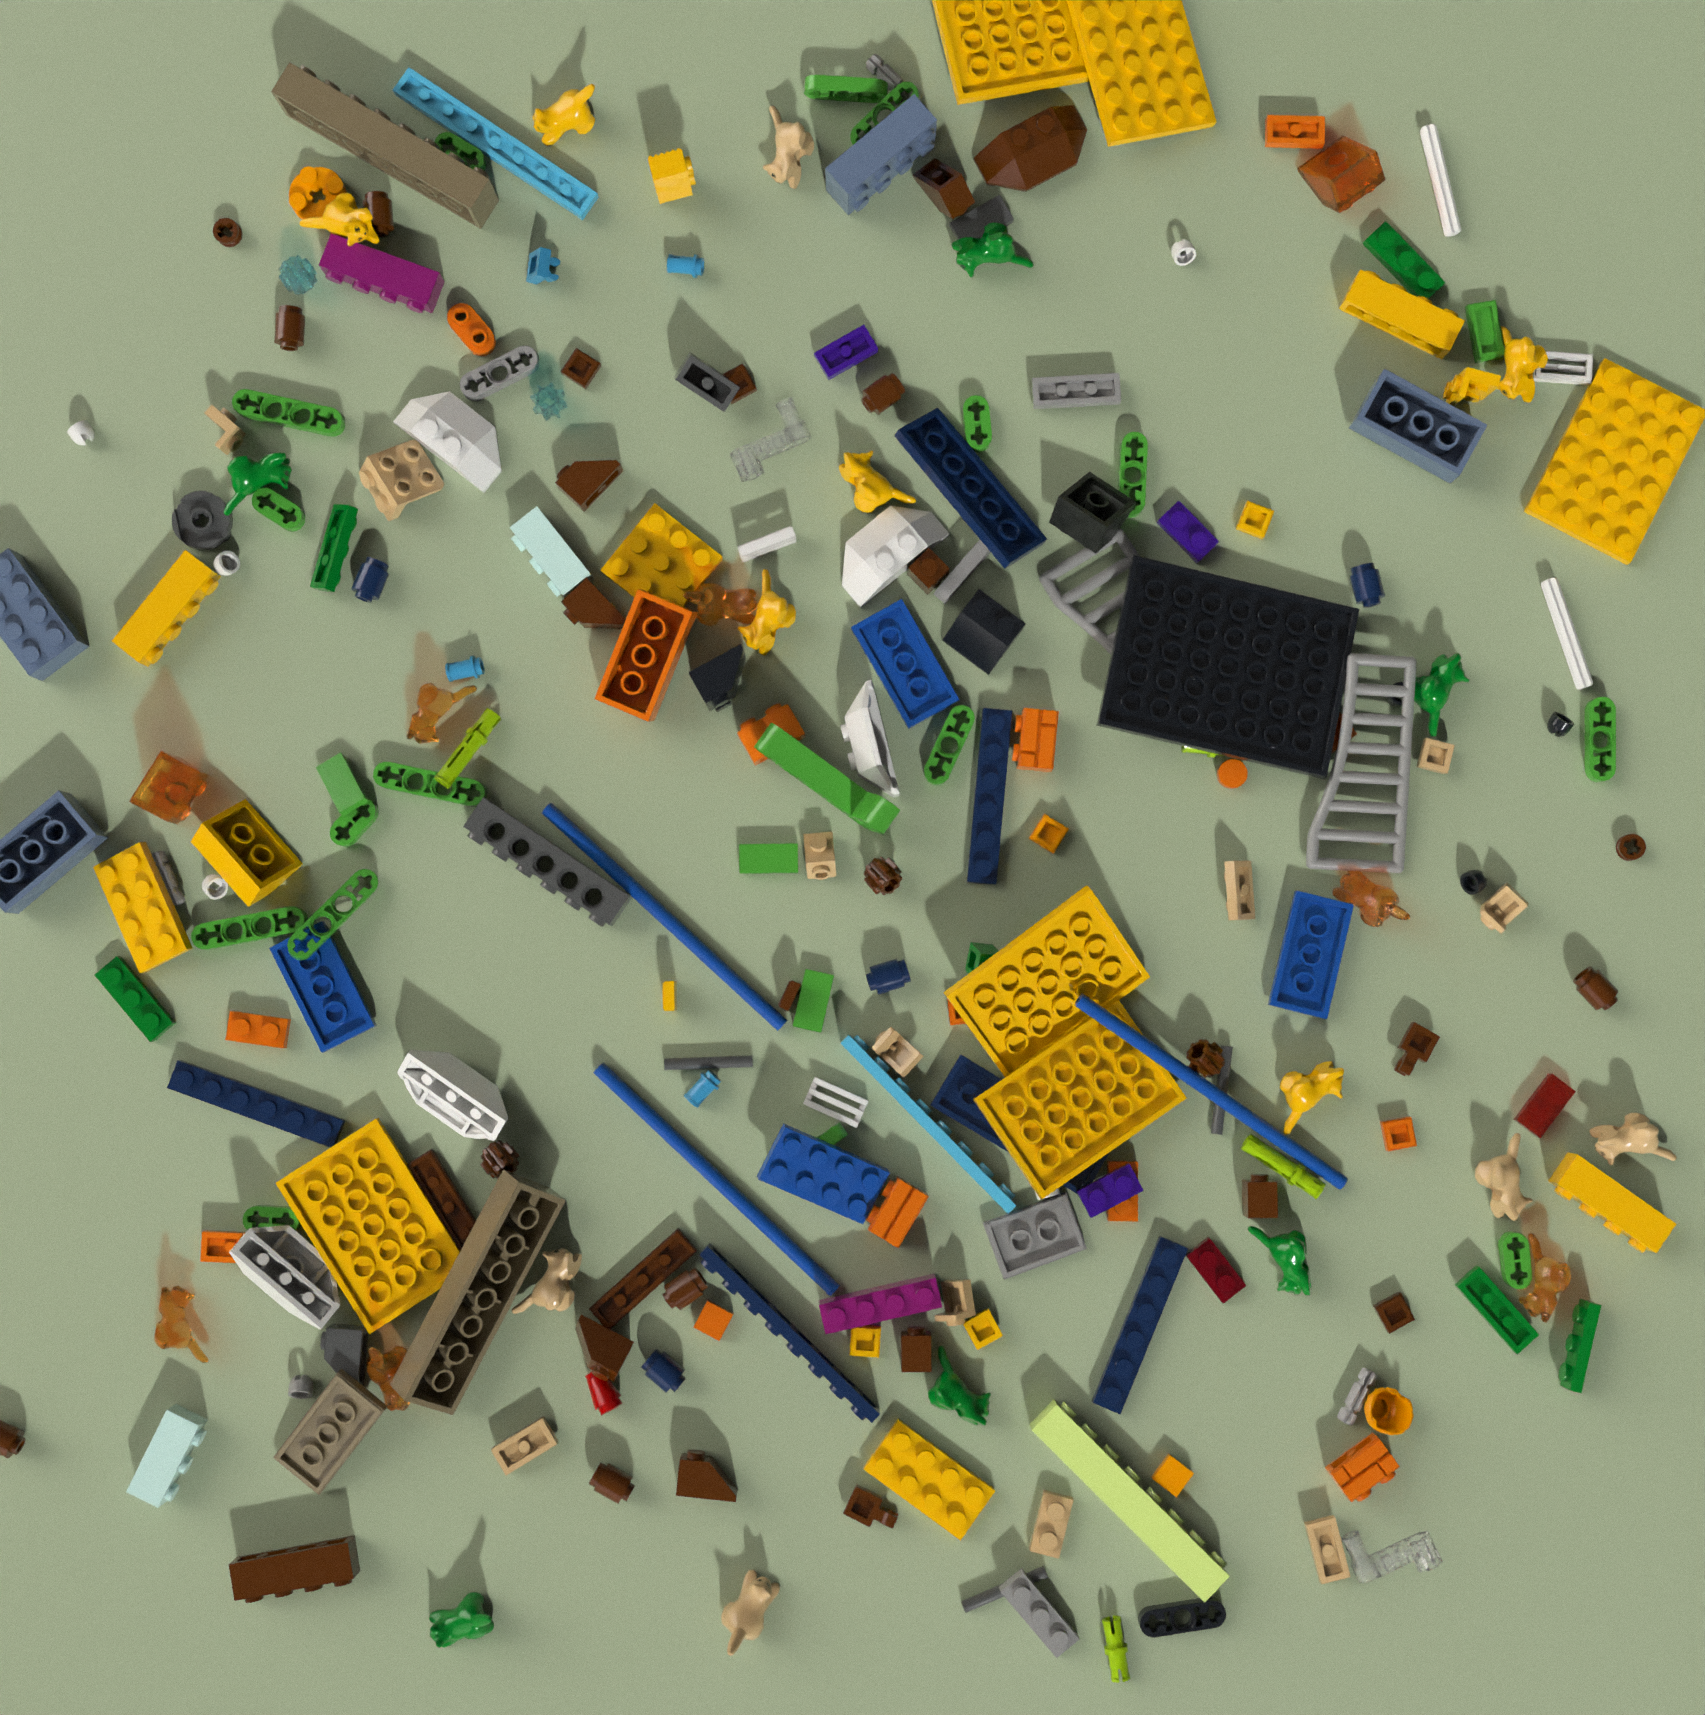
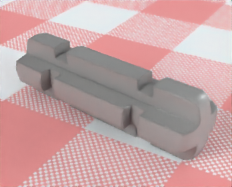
(886, 73)
(168, 877)
(1357, 1396)

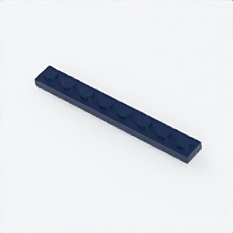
(797, 1341)

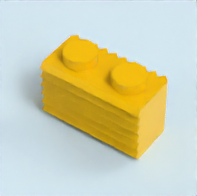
(672, 175)

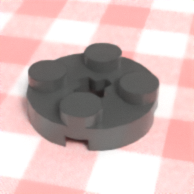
(188, 512)

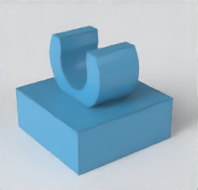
(539, 266)

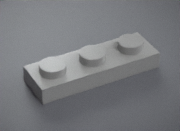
(1076, 391)
(1039, 1613)

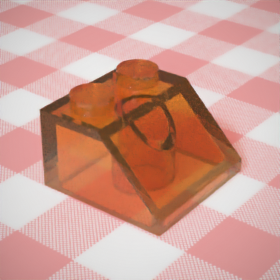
(1342, 173)
(170, 788)

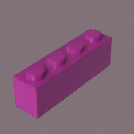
(382, 274)
(880, 1303)

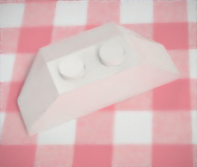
(454, 435)
(887, 550)
(868, 742)
(454, 1093)
(288, 1272)

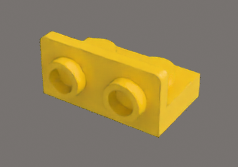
(1471, 386)

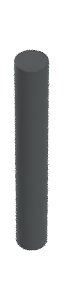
(708, 1062)
(1222, 1083)
(994, 1593)

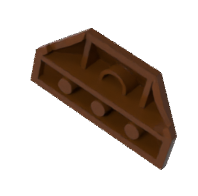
(1033, 149)

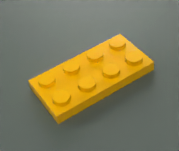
(142, 907)
(929, 1479)

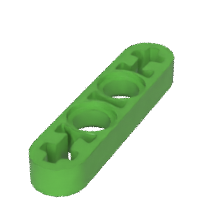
(288, 414)
(429, 786)
(335, 916)
(249, 926)

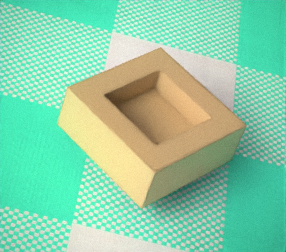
(1435, 756)

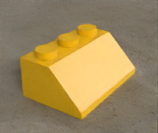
(246, 852)

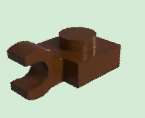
(1417, 1045)
(865, 1507)

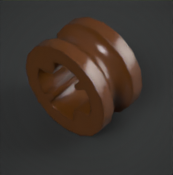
(225, 240)
(1639, 843)

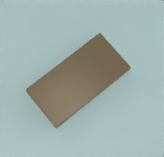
(330, 1431)

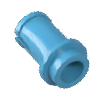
(685, 265)
(465, 669)
(702, 1088)

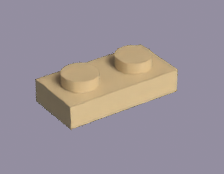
(1239, 890)
(524, 1445)
(1051, 1524)
(1327, 1549)

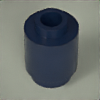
(370, 580)
(1367, 585)
(888, 976)
(664, 1371)

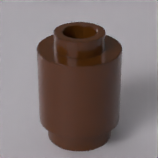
(381, 210)
(289, 328)
(882, 394)
(1596, 988)
(685, 1288)
(10, 1439)
(612, 1483)

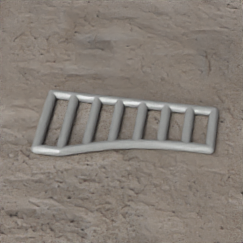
(1063, 602)
(1337, 775)

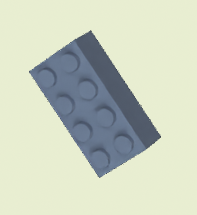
(881, 155)
(1418, 426)
(33, 620)
(45, 849)

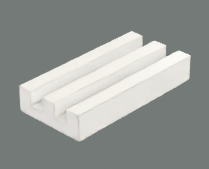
(1563, 378)
(767, 544)
(813, 1092)

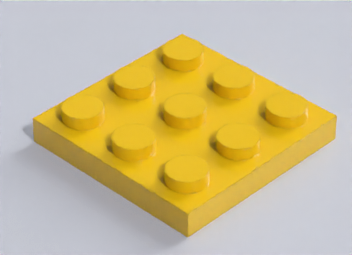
(661, 558)

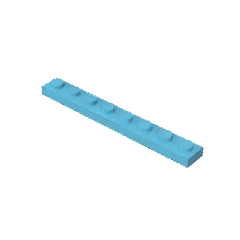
(495, 143)
(938, 1130)

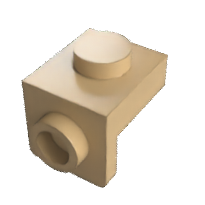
(233, 435)
(819, 855)
(1502, 908)
(896, 1051)
(957, 1302)

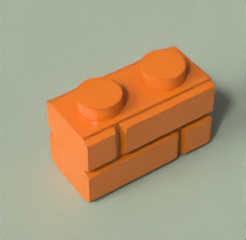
(1036, 739)
(897, 1211)
(1363, 1468)

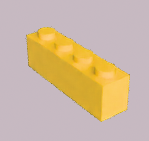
(1402, 314)
(166, 609)
(1612, 1203)

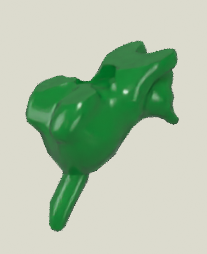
(992, 247)
(250, 476)
(1434, 690)
(1289, 1253)
(952, 1393)
(464, 1621)

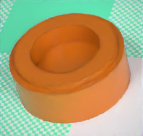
(1232, 773)

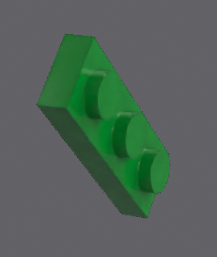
(1403, 262)
(334, 548)
(135, 998)
(1496, 1309)
(1579, 1345)

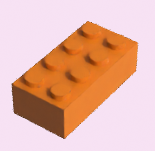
(646, 655)

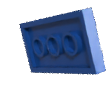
(905, 664)
(1310, 954)
(324, 991)
(823, 1174)

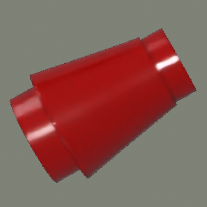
(603, 1394)

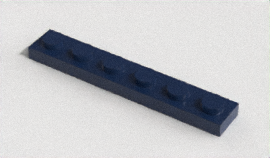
(989, 796)
(256, 1103)
(1139, 1325)

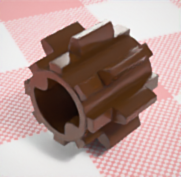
(882, 875)
(1205, 1058)
(499, 1157)

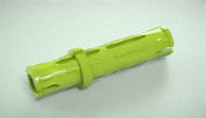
(471, 743)
(1288, 1169)

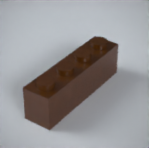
(294, 1568)

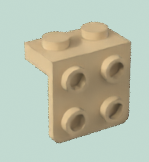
(399, 477)

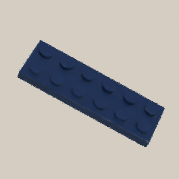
(970, 487)
(956, 1100)

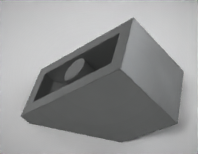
(706, 382)
(346, 1349)

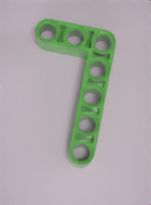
(862, 806)

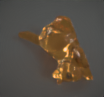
(719, 603)
(432, 705)
(1373, 900)
(1549, 1280)
(174, 1328)
(382, 1371)

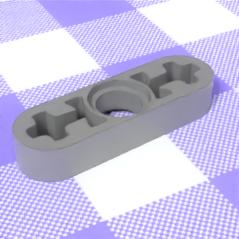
(484, 390)
(962, 572)

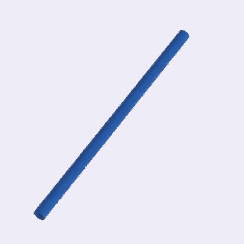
(664, 916)
(1210, 1091)
(716, 1179)

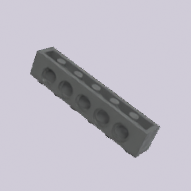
(488, 815)

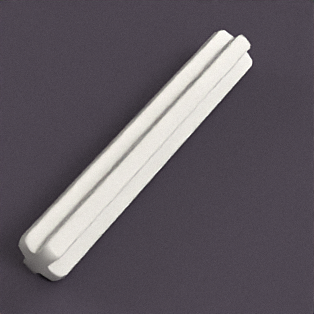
(1440, 180)
(1566, 633)

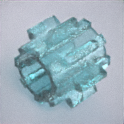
(297, 275)
(552, 394)

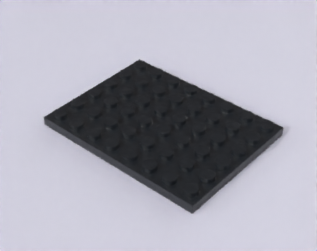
(1228, 667)

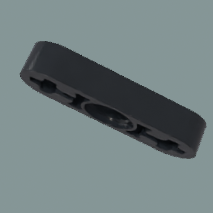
(1161, 1628)

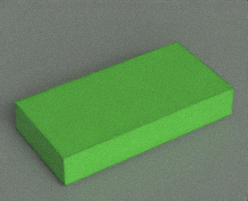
(1485, 331)
(342, 784)
(768, 858)
(813, 1000)

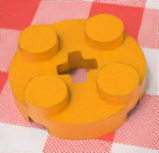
(311, 181)

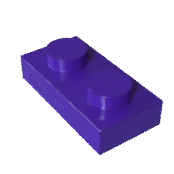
(846, 352)
(1187, 531)
(1109, 1190)

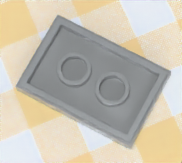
(1034, 1235)

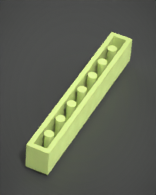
(1129, 1500)

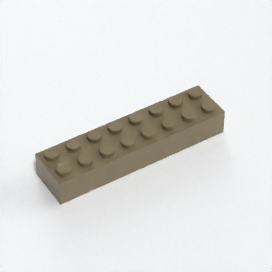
(386, 145)
(477, 1293)

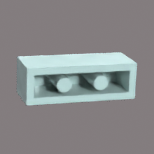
(549, 553)
(168, 1456)

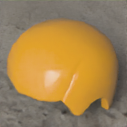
(1388, 1411)

